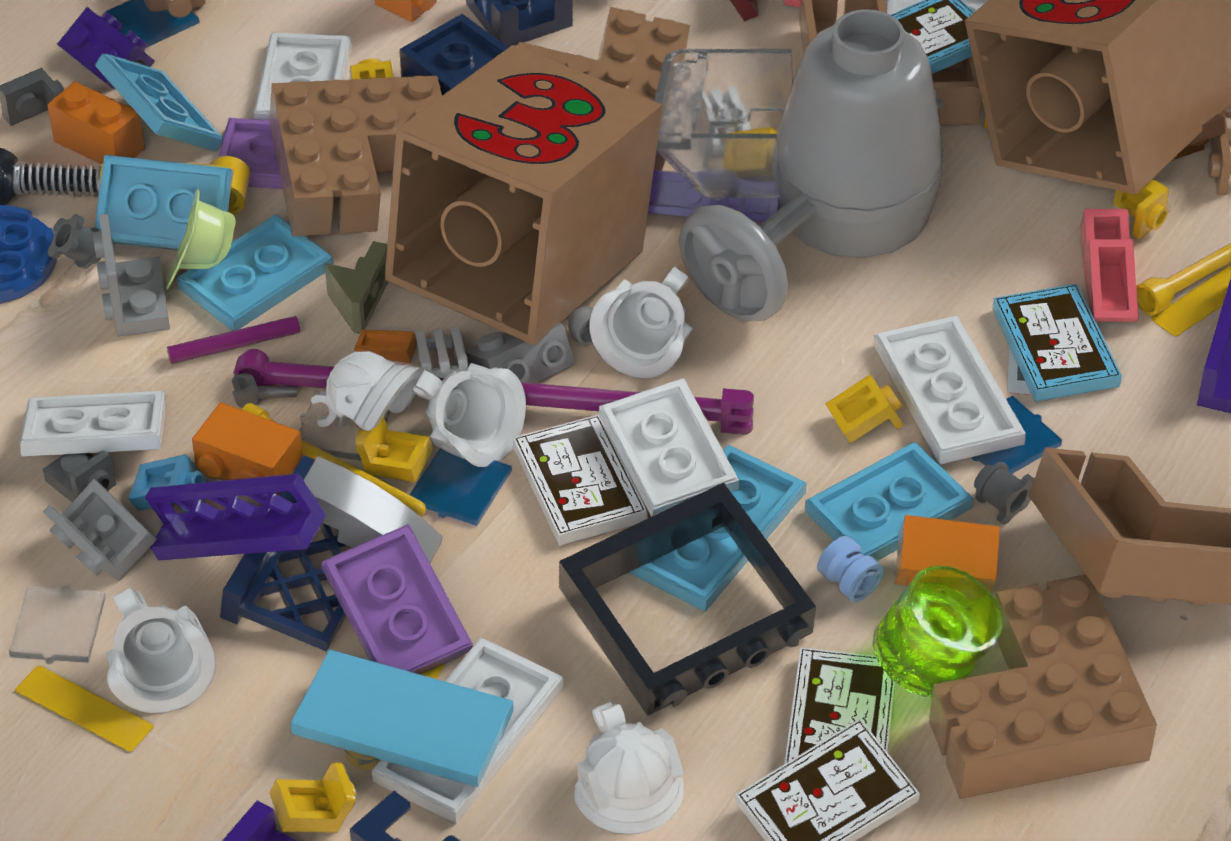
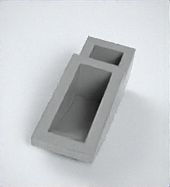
(363, 509)

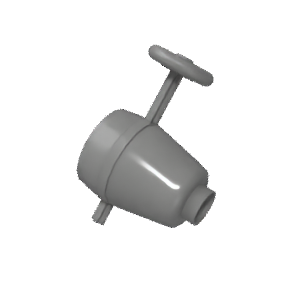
(853, 166)

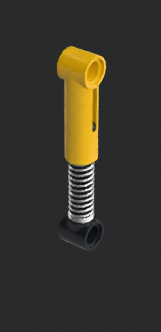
(19, 178)

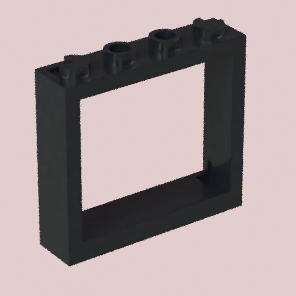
(654, 538)

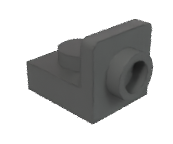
(28, 95)
(74, 472)

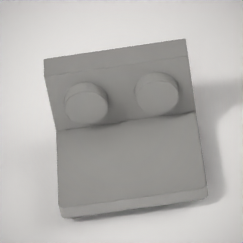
(135, 288)

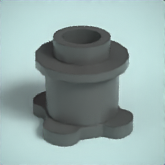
(74, 241)
(1003, 490)

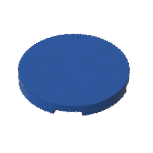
(23, 253)

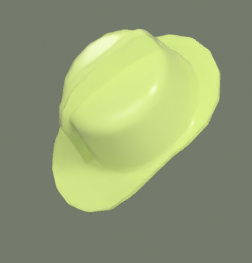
(205, 239)

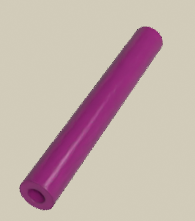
(233, 339)

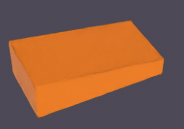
(389, 344)

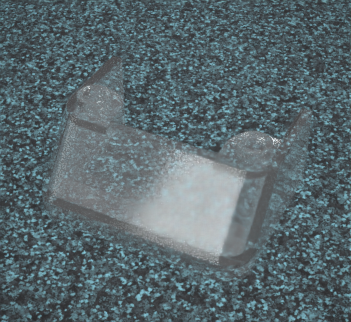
(720, 91)

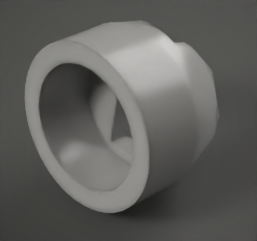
(579, 325)

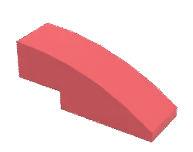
(1109, 265)

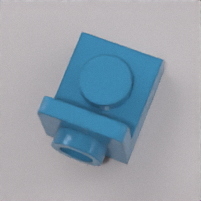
(163, 472)

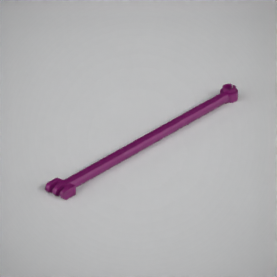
(733, 410)

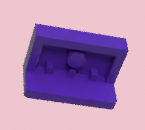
(99, 35)

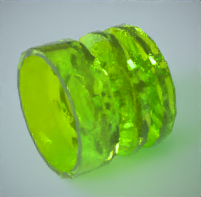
(937, 629)

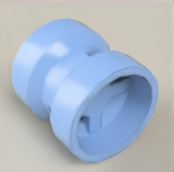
(853, 571)

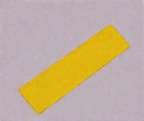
(1195, 304)
(84, 708)

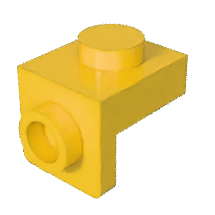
(1146, 206)
(393, 452)
(314, 803)

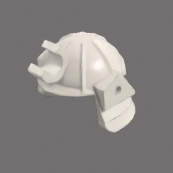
(641, 326)
(365, 388)
(474, 412)
(158, 656)
(628, 775)

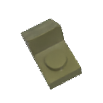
(358, 289)

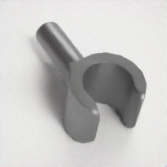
(248, 392)

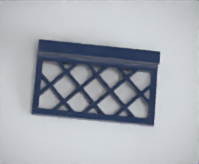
(252, 580)

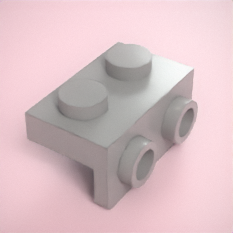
(525, 360)
(103, 531)

